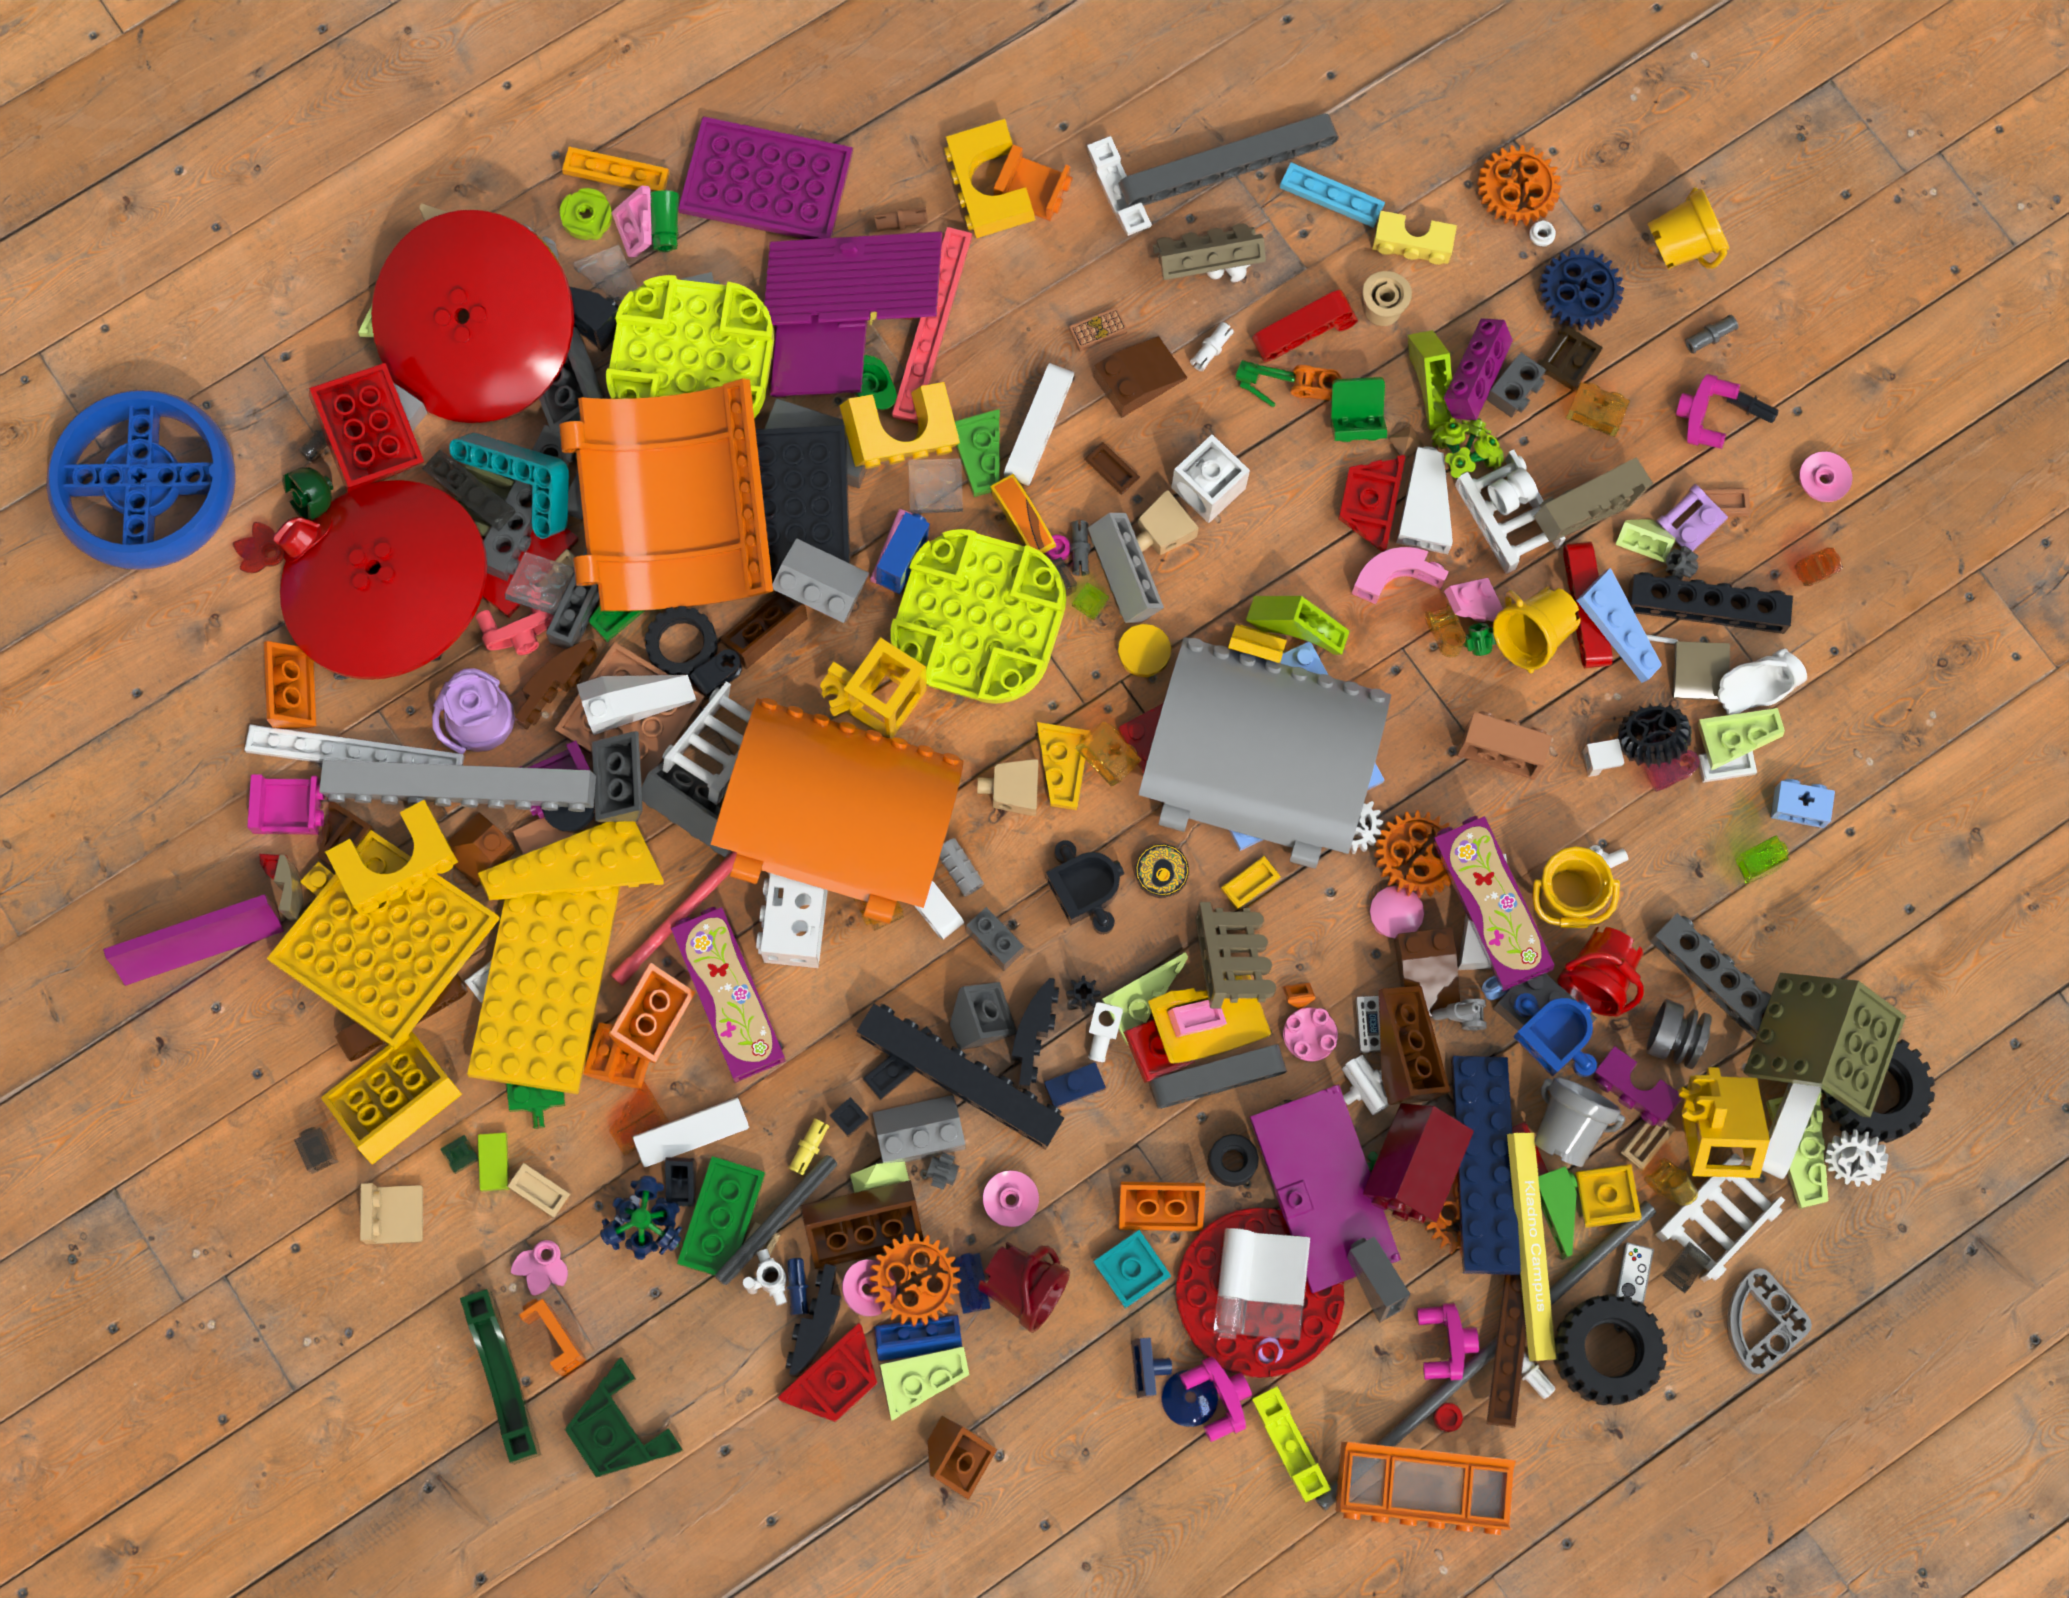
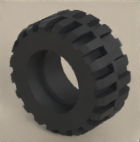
(1912, 1106)
(1640, 1328)

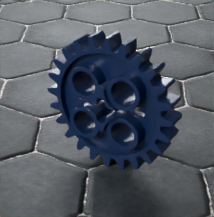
(1586, 268)

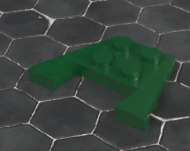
(605, 1434)

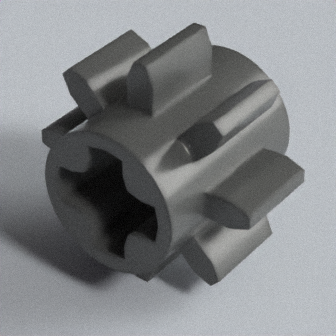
(1682, 563)
(942, 1171)

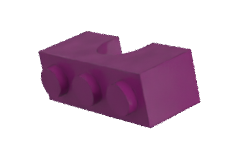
(1653, 1104)

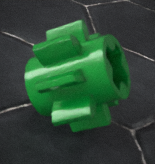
(1480, 639)

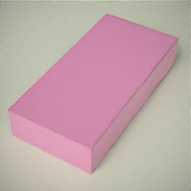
(1195, 1018)

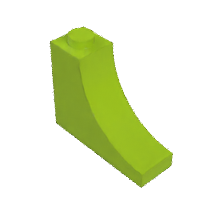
(1434, 375)
(1299, 619)

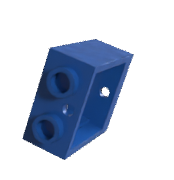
(908, 538)

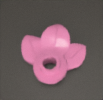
(540, 1271)

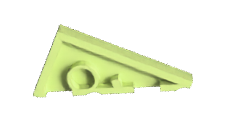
(1135, 996)

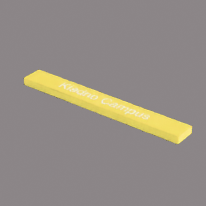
(1532, 1247)

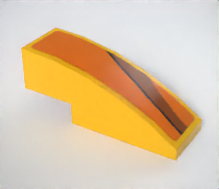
(1022, 514)

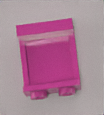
(285, 806)

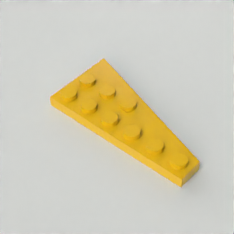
(583, 862)

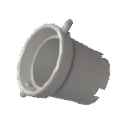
(1574, 1120)

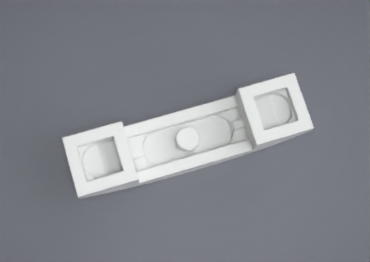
(1110, 172)

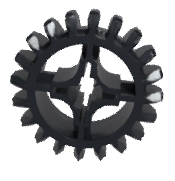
(1653, 729)

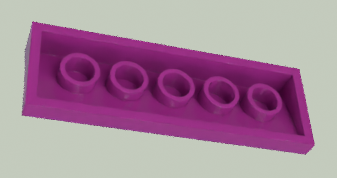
(194, 939)

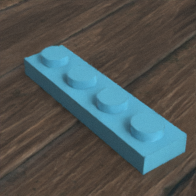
(1332, 195)

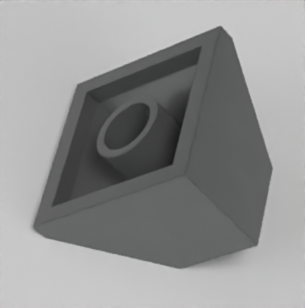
(981, 1016)

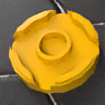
(1144, 650)

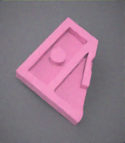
(1474, 600)

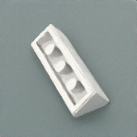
(690, 1132)

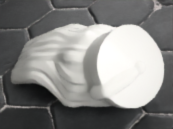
(1761, 682)

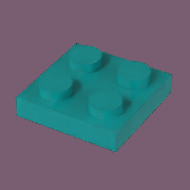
(1132, 1269)

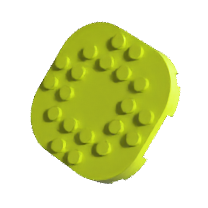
(689, 340)
(980, 615)

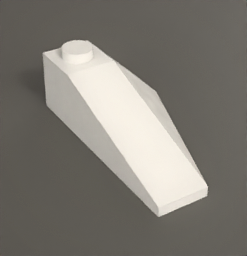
(626, 699)

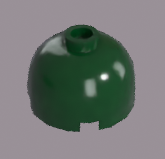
(309, 491)

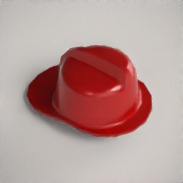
(301, 534)

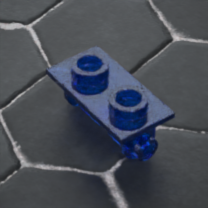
(971, 1274)

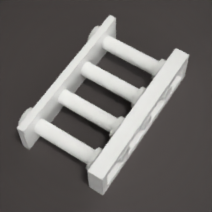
(1483, 512)
(673, 754)
(1711, 1190)

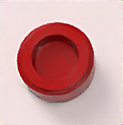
(1448, 1417)

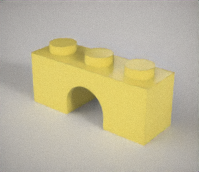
(1394, 239)

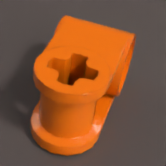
(1314, 382)

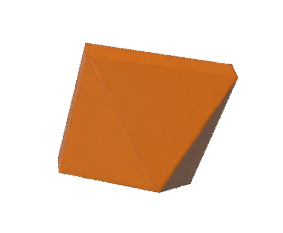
(1299, 994)

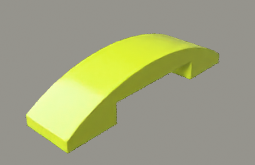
(1290, 1445)

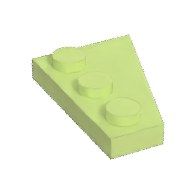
(1738, 734)
(921, 1377)

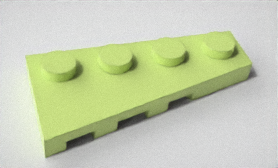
(1808, 1167)

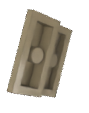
(1699, 669)
(289, 882)

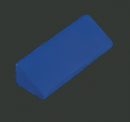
(905, 1341)

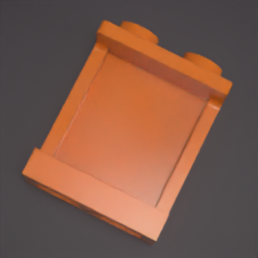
(572, 1355)

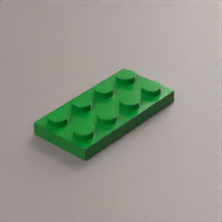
(721, 1215)

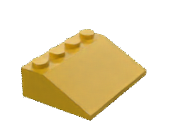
(390, 1097)

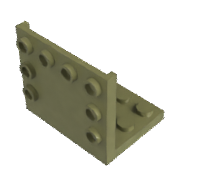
(1827, 1037)

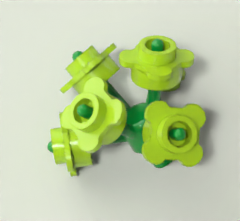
(1462, 460)

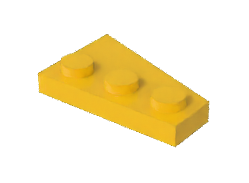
(1062, 763)

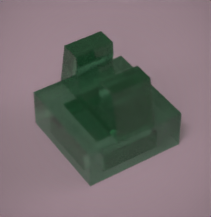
(459, 1154)

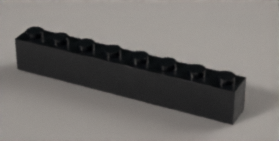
(960, 1076)

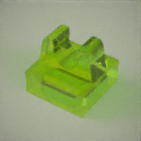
(1090, 601)

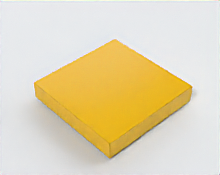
(1608, 1195)

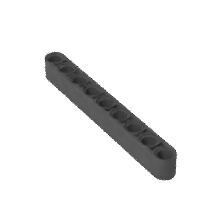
(1229, 160)

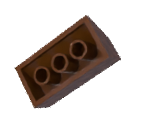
(860, 1223)

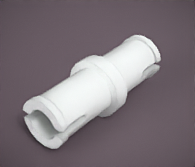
(1211, 346)

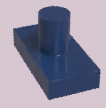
(1075, 1085)
(1147, 1368)

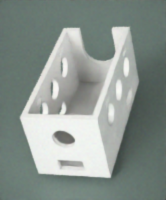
(784, 920)

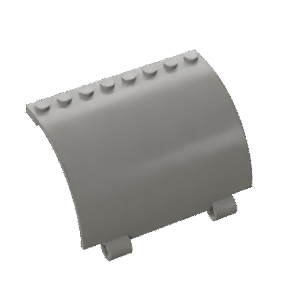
(1264, 750)

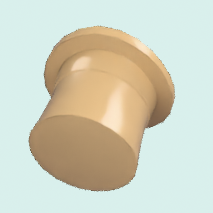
(1385, 297)

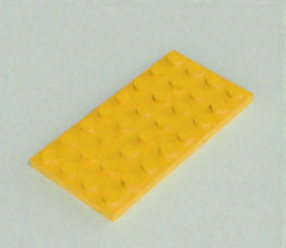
(543, 989)

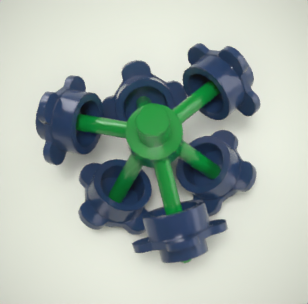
(629, 1211)

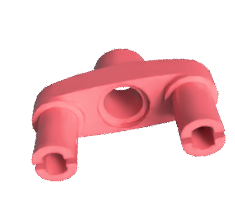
(518, 634)

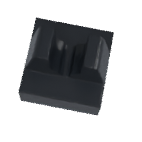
(849, 1117)

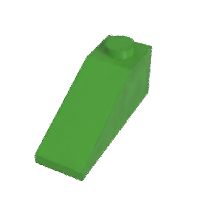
(1559, 1207)

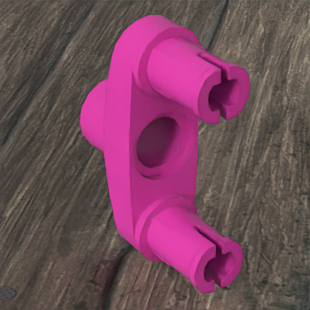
(1695, 408)
(1459, 1339)
(1230, 1391)

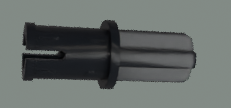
(1754, 406)

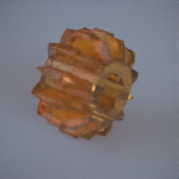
(1818, 566)

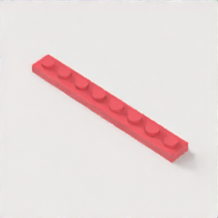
(932, 329)

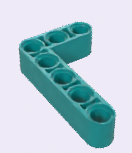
(544, 472)

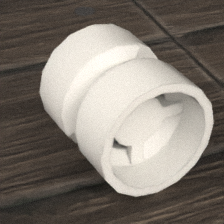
(1510, 492)

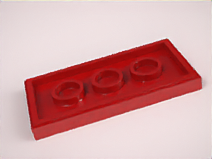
(547, 548)

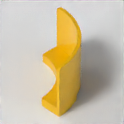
(1244, 1025)

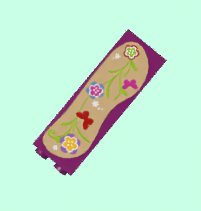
(1493, 902)
(728, 994)

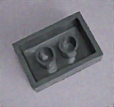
(1544, 991)

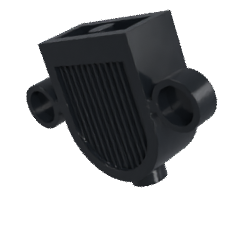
(1085, 885)

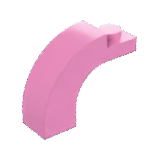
(1394, 564)

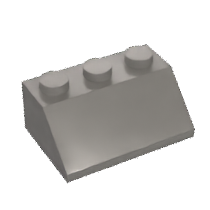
(820, 580)
(919, 1130)

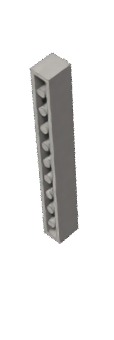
(458, 785)

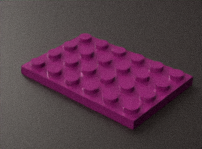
(765, 179)

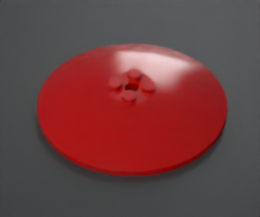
(515, 324)
(408, 609)

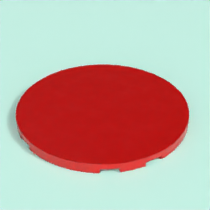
(1197, 1302)

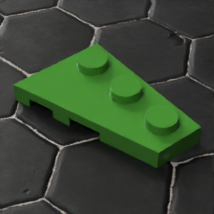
(980, 450)

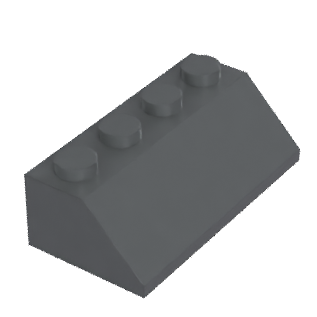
(574, 381)
(684, 802)

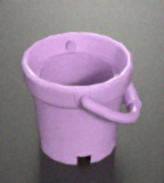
(475, 712)

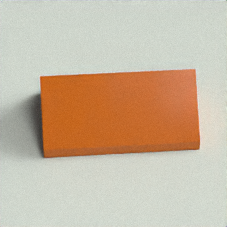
(289, 687)
(650, 1014)
(1161, 1206)

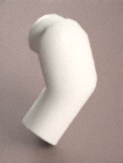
(1612, 859)

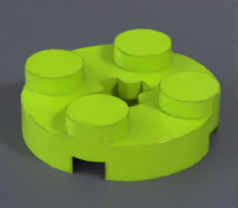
(591, 227)

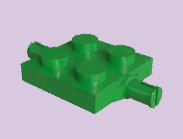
(533, 1101)

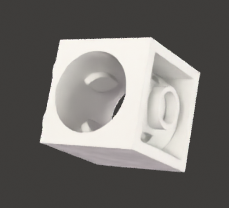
(1210, 478)

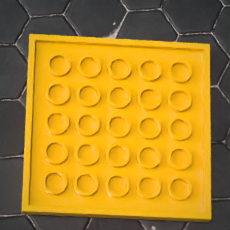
(385, 962)

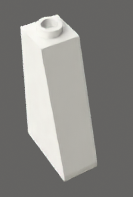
(1426, 506)

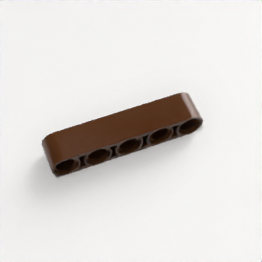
(358, 1041)

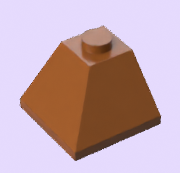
(479, 847)
(958, 1457)

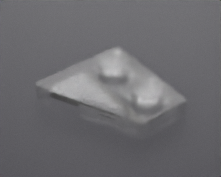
(608, 272)

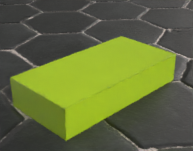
(493, 1162)

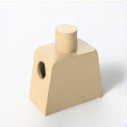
(1165, 525)
(1013, 786)

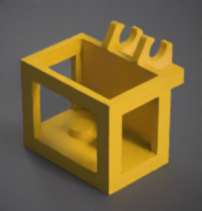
(857, 688)
(1727, 1116)

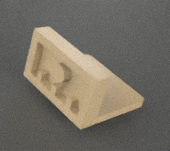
(391, 1214)

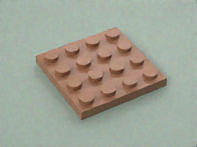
(654, 731)

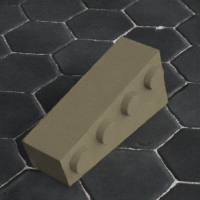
(1593, 500)

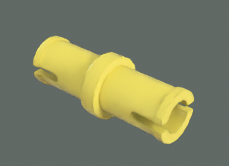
(808, 1147)

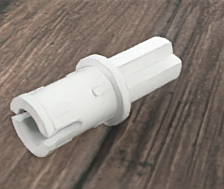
(1536, 1378)

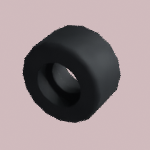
(1249, 1154)

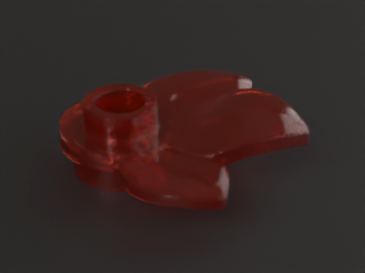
(256, 548)

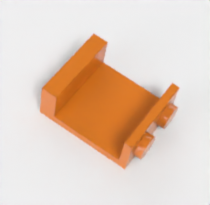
(1042, 183)

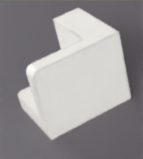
(1602, 756)

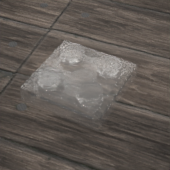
(935, 486)
(539, 583)

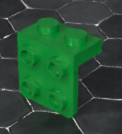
(1358, 409)

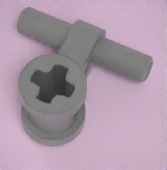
(1468, 1012)

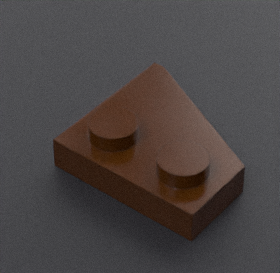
(341, 827)

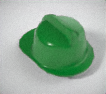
(877, 382)

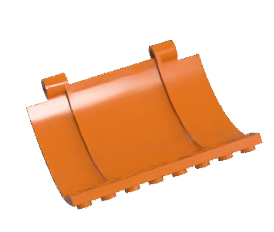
(670, 499)
(837, 808)

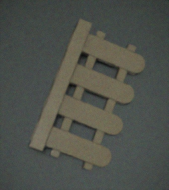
(1210, 252)
(1216, 966)

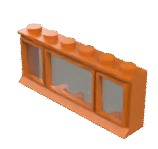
(1424, 1487)

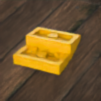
(1257, 643)

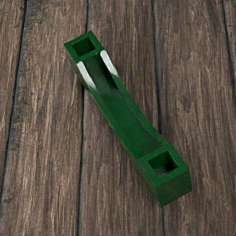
(501, 1375)

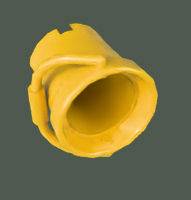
(1690, 232)
(1534, 628)
(1575, 886)

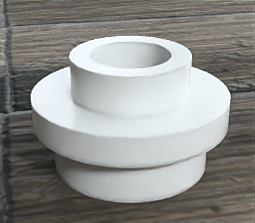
(1545, 227)

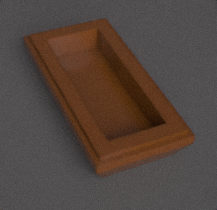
(1112, 468)

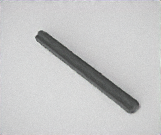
(776, 1220)

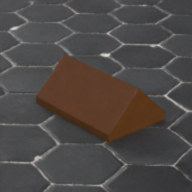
(764, 627)

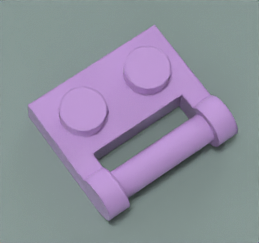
(1697, 526)

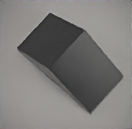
(680, 1180)

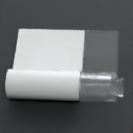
(1261, 1285)

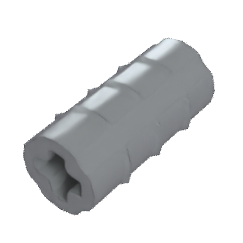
(960, 868)

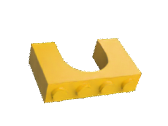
(986, 212)
(873, 445)
(430, 856)

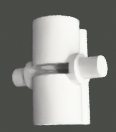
(1366, 1085)
(766, 1266)

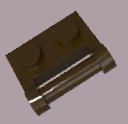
(1577, 361)

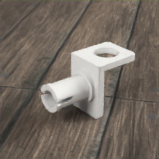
(1102, 1033)

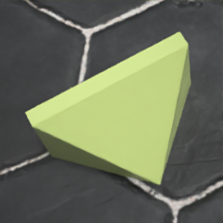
(1646, 538)
(879, 1176)

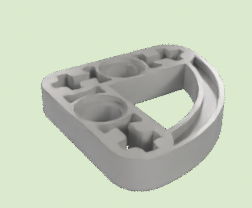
(1782, 1329)

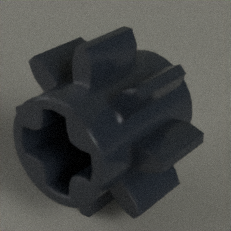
(1077, 997)

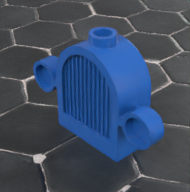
(1556, 1033)

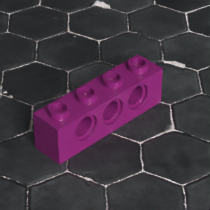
(1478, 369)

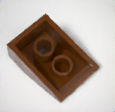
(1138, 375)
(1431, 962)

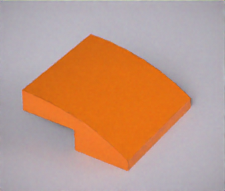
(612, 1064)

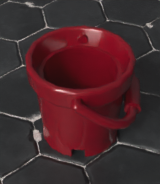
(1026, 1283)

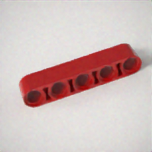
(1581, 573)

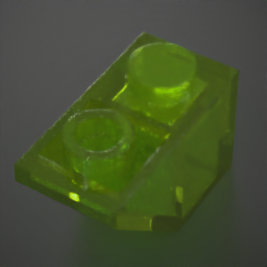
(1762, 859)

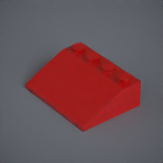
(365, 427)

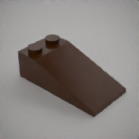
(1409, 1049)

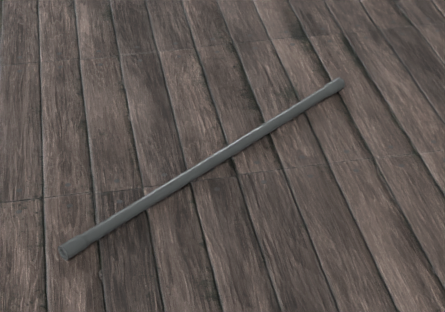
(1487, 1353)

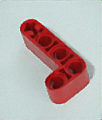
(1304, 325)

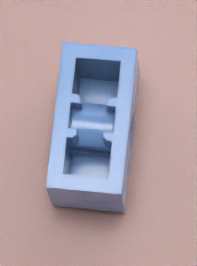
(1789, 808)

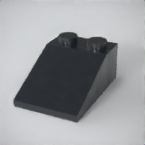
(594, 317)

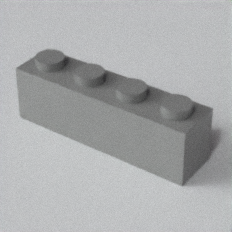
(1125, 567)

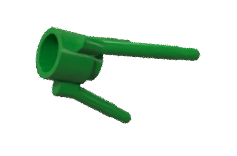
(1250, 373)

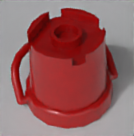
(1604, 973)

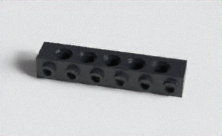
(1697, 610)

